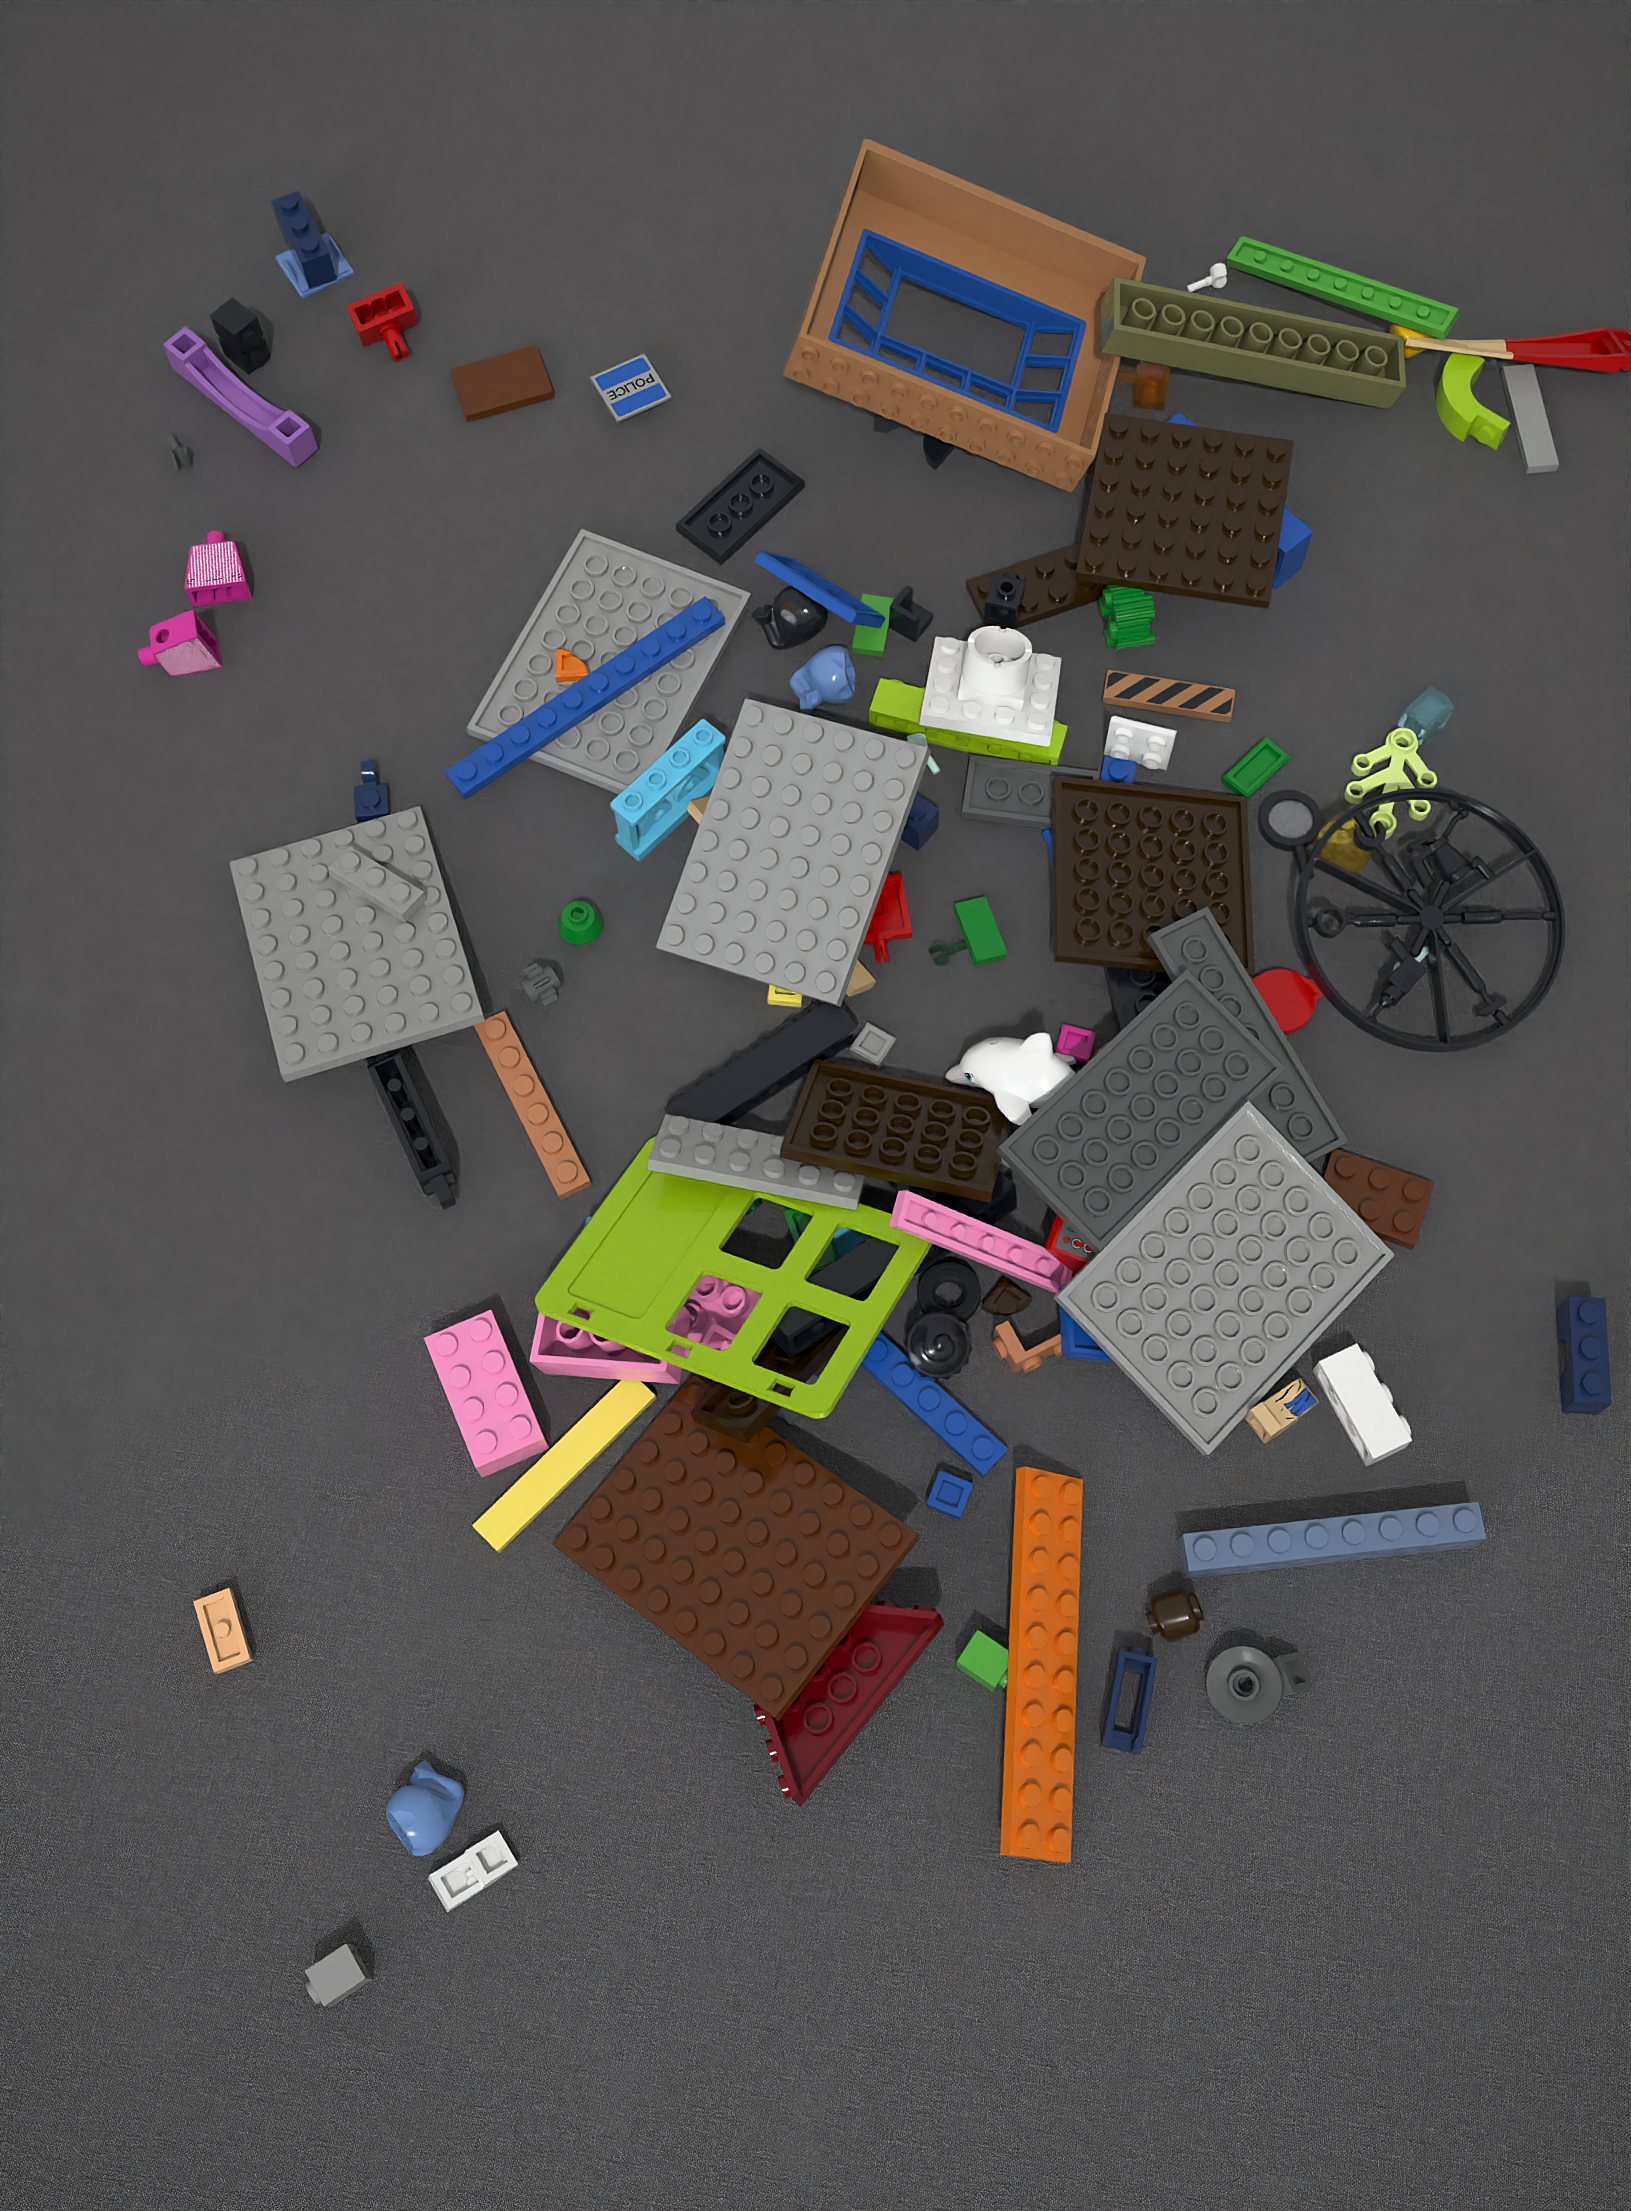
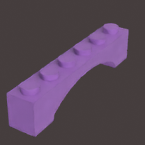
(278, 429)

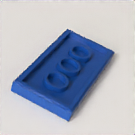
(820, 589)

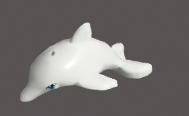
(1015, 1072)

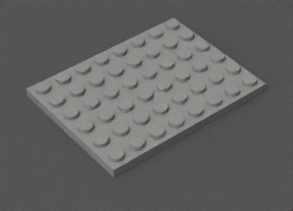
(597, 609)
(793, 851)
(342, 970)
(1224, 1278)

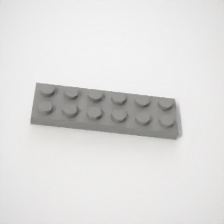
(748, 1162)

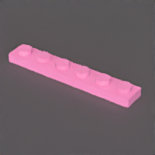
(978, 1241)

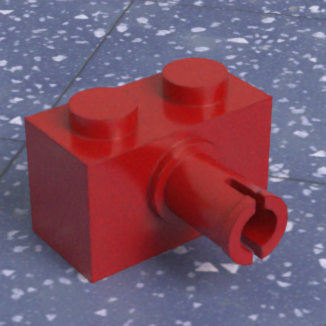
(384, 318)

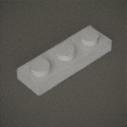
(377, 884)

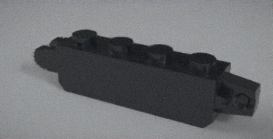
(413, 1126)

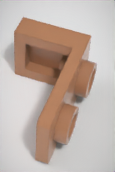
(1009, 1347)

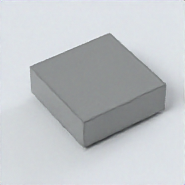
(872, 1045)

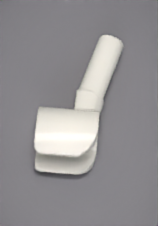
(1216, 279)

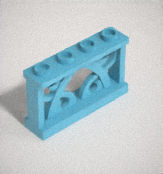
(660, 795)

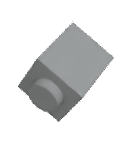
(337, 1976)

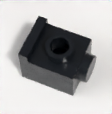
(1004, 599)

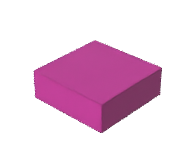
(1076, 1043)

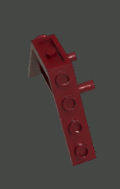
(846, 1693)

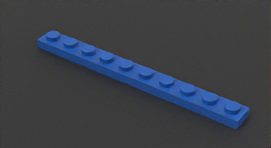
(584, 698)

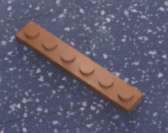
(532, 1105)

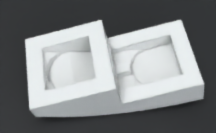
(472, 1871)

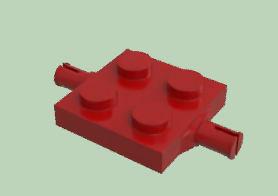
(890, 918)

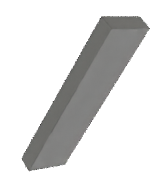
(1529, 419)

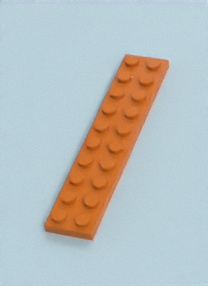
(1042, 1667)

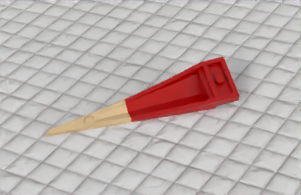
(1591, 350)

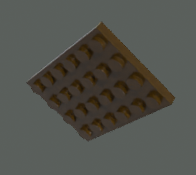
(898, 1130)

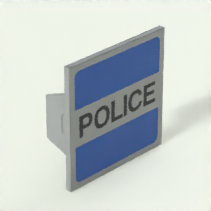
(630, 388)

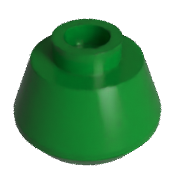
(580, 923)

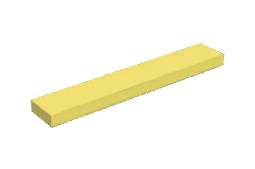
(563, 1463)

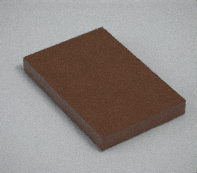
(501, 383)

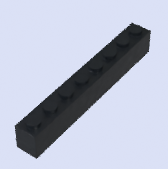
(862, 1267)

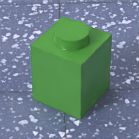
(985, 1661)

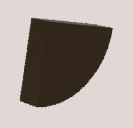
(1006, 1300)

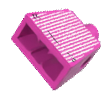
(216, 572)
(182, 646)

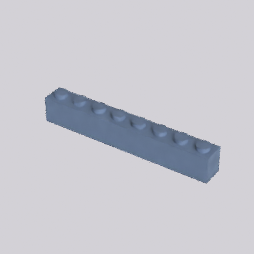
(1331, 1540)

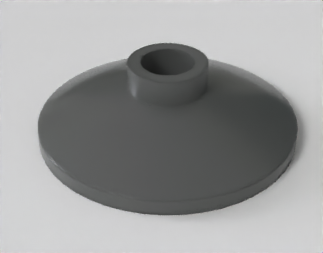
(1225, 1689)

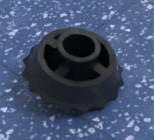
(938, 1345)

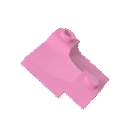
(718, 1312)

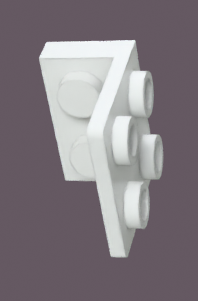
(1139, 742)

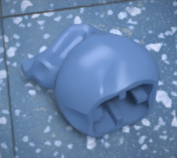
(825, 678)
(425, 1810)

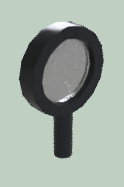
(1291, 824)

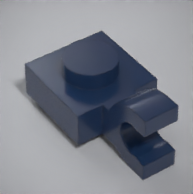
(370, 799)

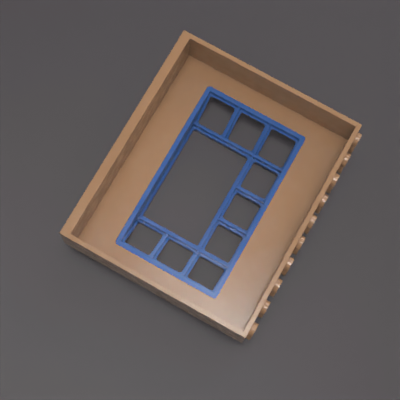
(987, 257)

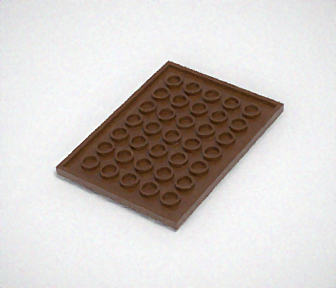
(737, 1549)

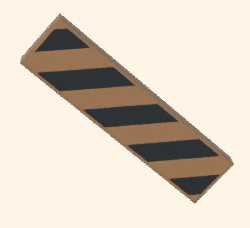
(1168, 696)

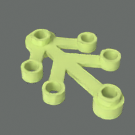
(1392, 777)

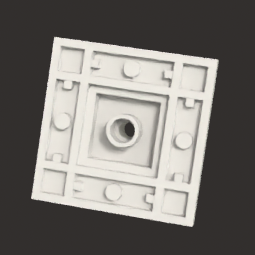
(992, 687)

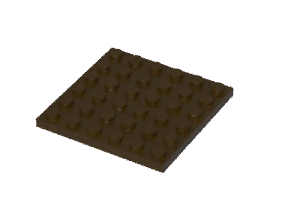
(1185, 510)
(1141, 861)

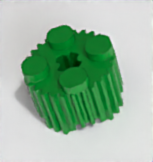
(1128, 617)

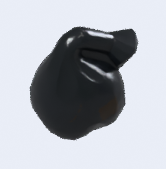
(791, 619)

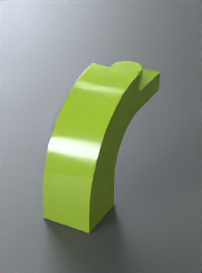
(1459, 408)

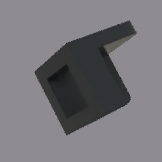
(908, 617)

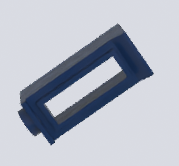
(1135, 1661)

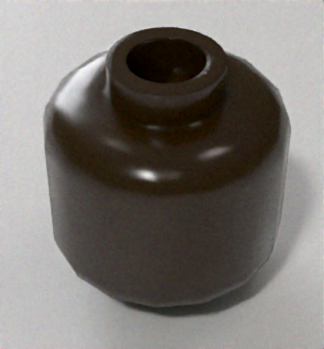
(1175, 1614)

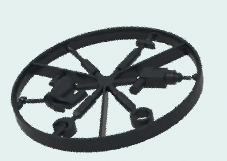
(1451, 867)

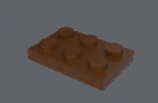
(1381, 1196)

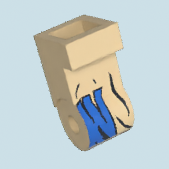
(1281, 1410)

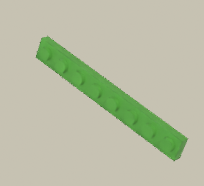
(1343, 287)

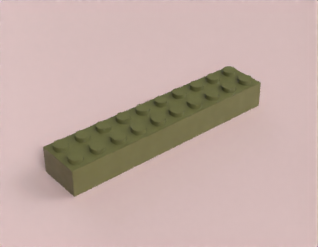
(1252, 343)

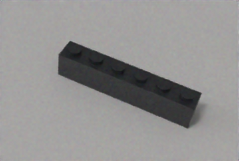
(767, 1067)

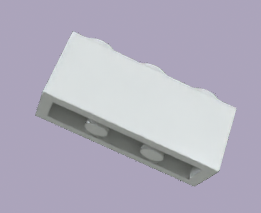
(1362, 1404)

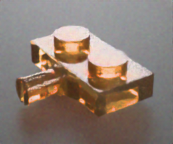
(1149, 384)

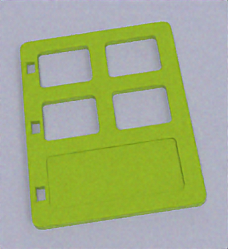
(668, 1232)

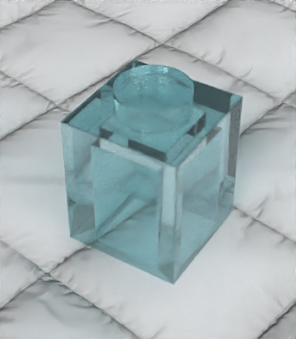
(1427, 714)

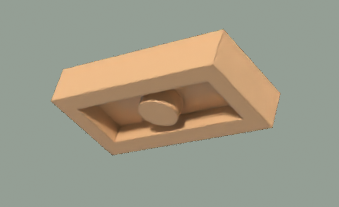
(223, 1631)

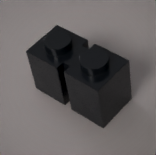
(240, 336)

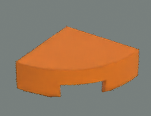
(569, 667)

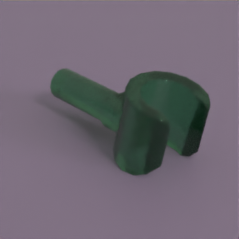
(947, 950)

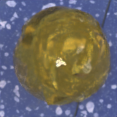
(1341, 848)

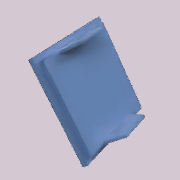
(292, 271)

